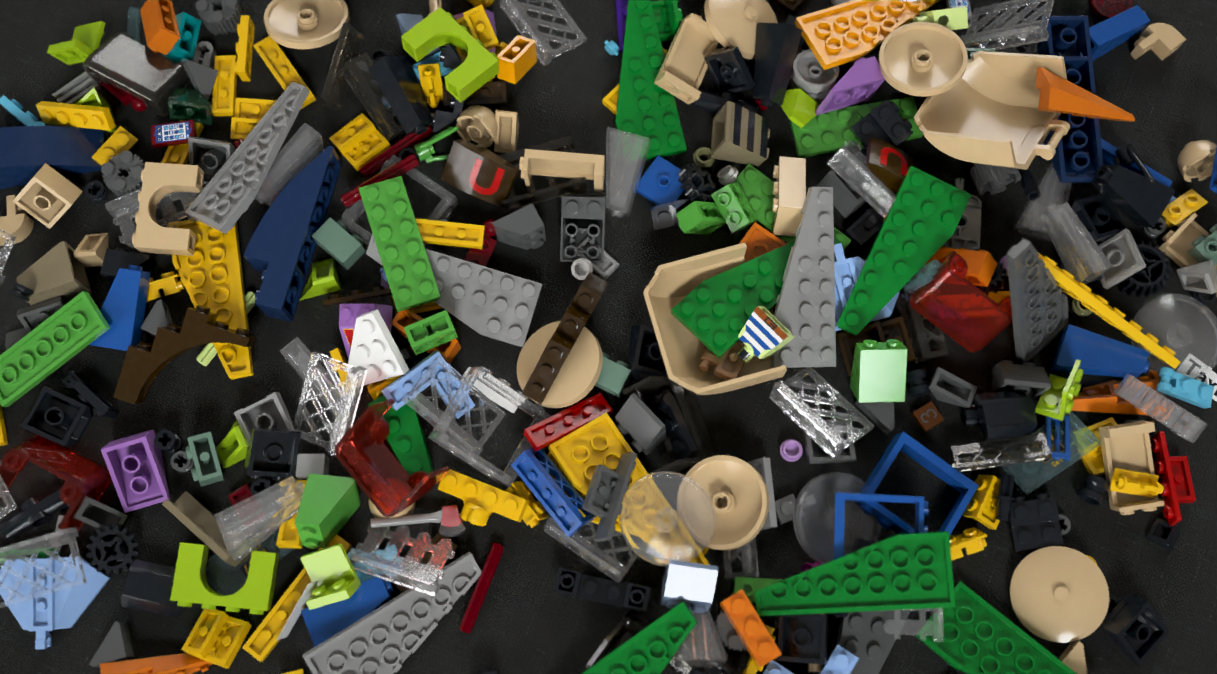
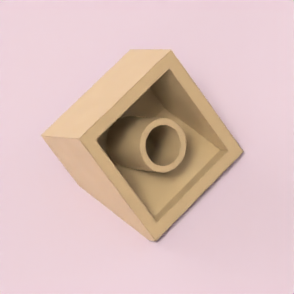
(47, 196)

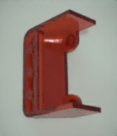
(376, 467)
(81, 474)

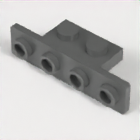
(32, 317)
(607, 493)

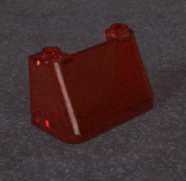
(960, 306)

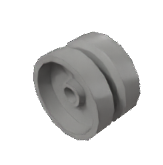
(811, 77)

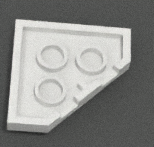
(375, 349)

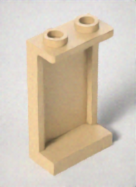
(685, 59)
(563, 165)
(1178, 242)
(1128, 448)

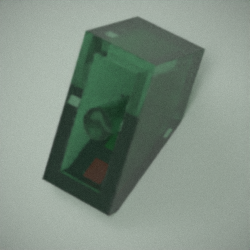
(190, 105)

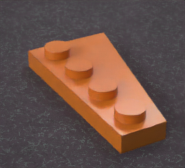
(759, 242)

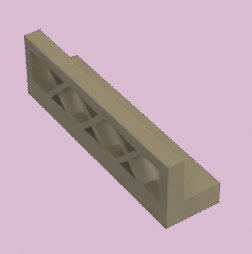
(201, 523)

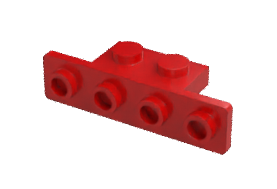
(1174, 477)

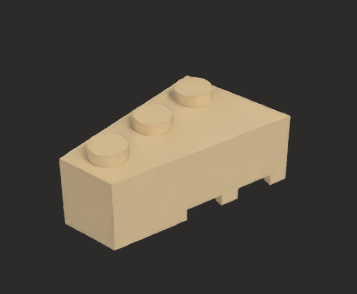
(789, 195)

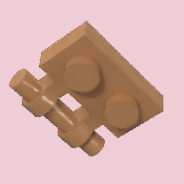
(727, 366)

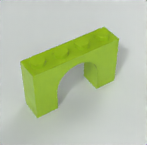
(441, 30)
(192, 587)

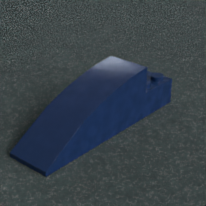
(62, 148)
(1080, 150)
(284, 239)

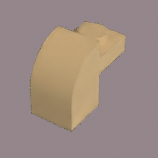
(1160, 38)
(15, 222)

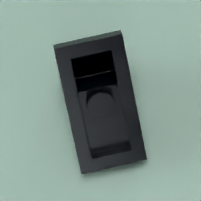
(665, 214)

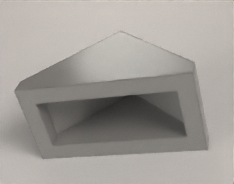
(1199, 277)

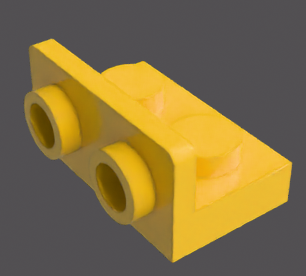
(984, 501)

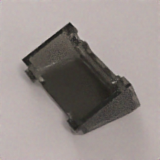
(136, 71)

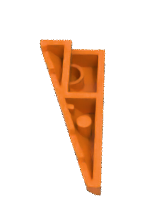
(1065, 97)
(1104, 400)
(168, 664)

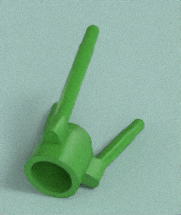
(425, 149)

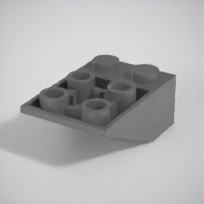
(582, 218)

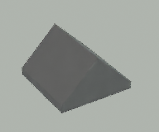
(209, 154)
(816, 455)

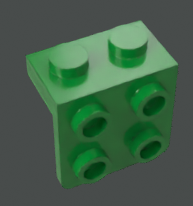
(667, 18)

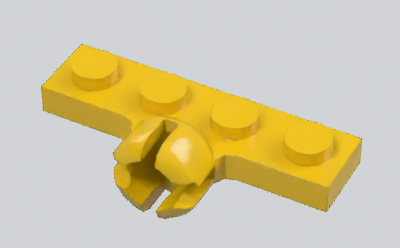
(482, 499)

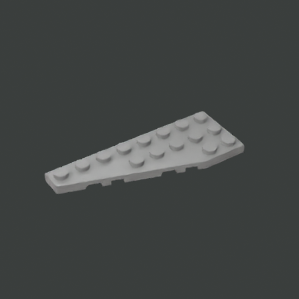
(243, 173)
(808, 288)
(482, 297)
(393, 630)

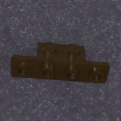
(378, 296)

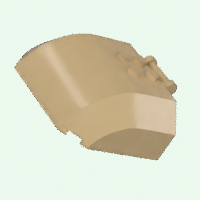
(995, 112)
(677, 345)

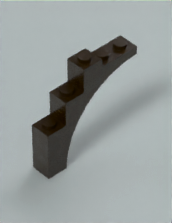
(564, 338)
(146, 361)

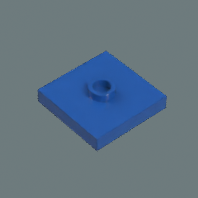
(661, 182)

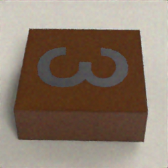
(927, 416)

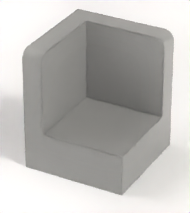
(312, 464)

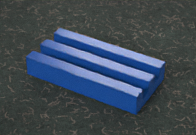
(1057, 454)

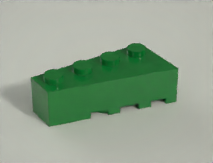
(407, 438)

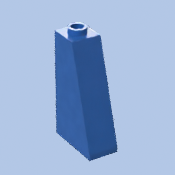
(1117, 30)
(125, 309)
(1098, 354)
(334, 617)

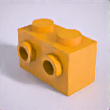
(517, 59)

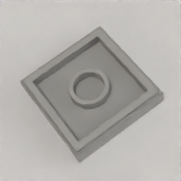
(1123, 256)

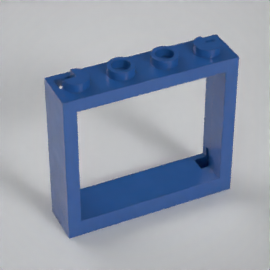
(929, 461)
(921, 510)

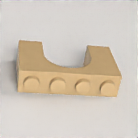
(157, 182)

